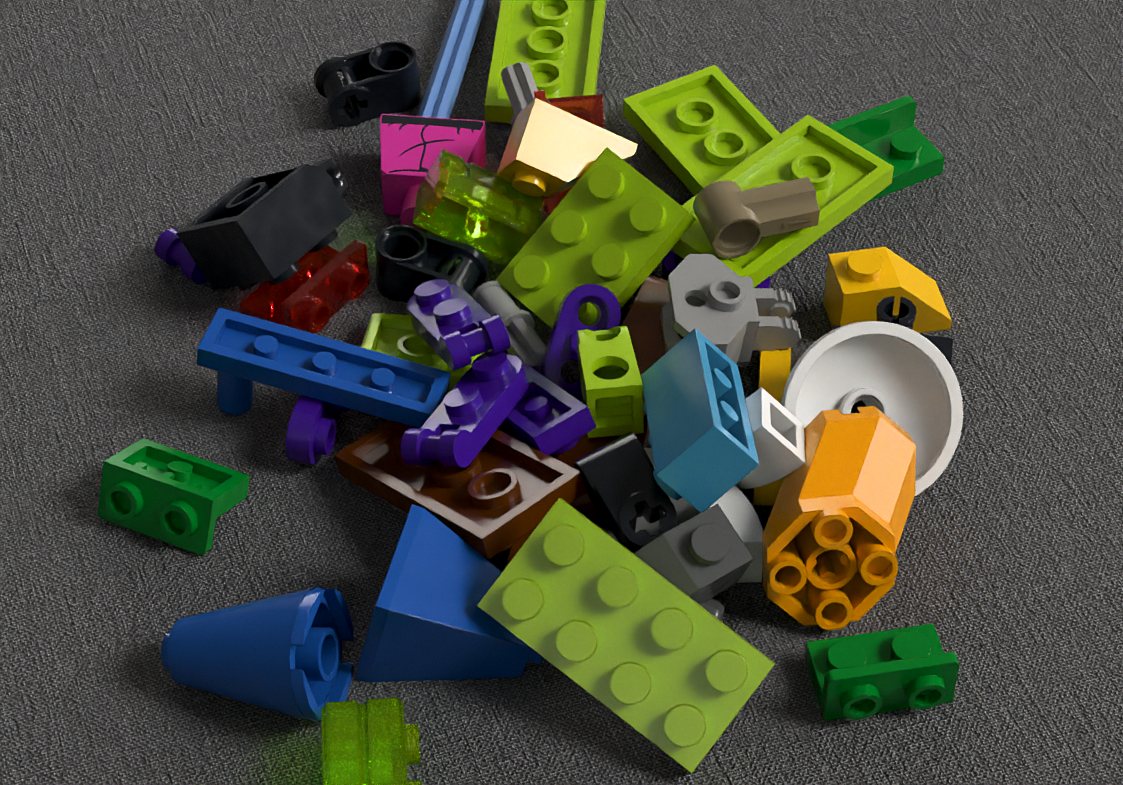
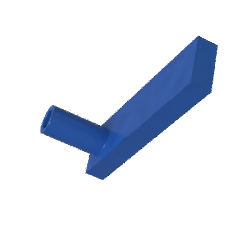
(317, 367)

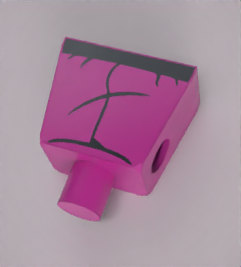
(411, 148)

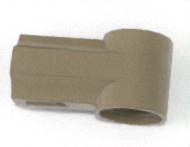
(739, 218)

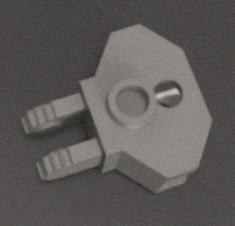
(726, 309)

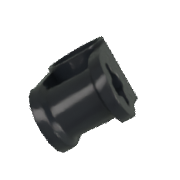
(373, 83)
(413, 257)
(624, 488)

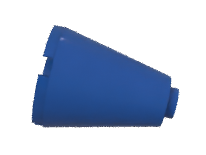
(267, 652)

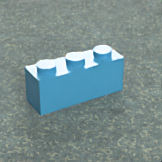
(697, 422)

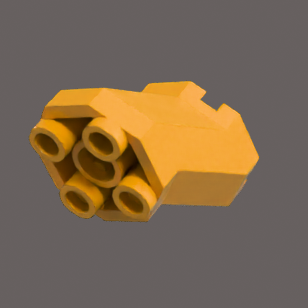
(840, 519)

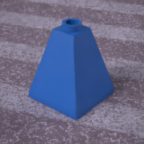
(430, 617)

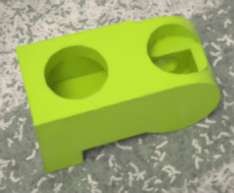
(610, 381)

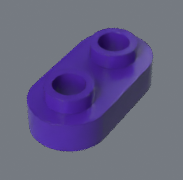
(563, 338)
(312, 430)

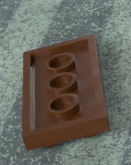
(485, 504)

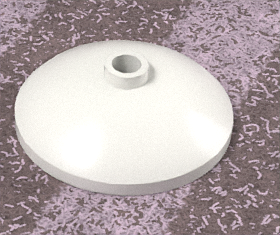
(887, 370)

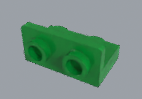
(891, 135)
(168, 494)
(881, 672)

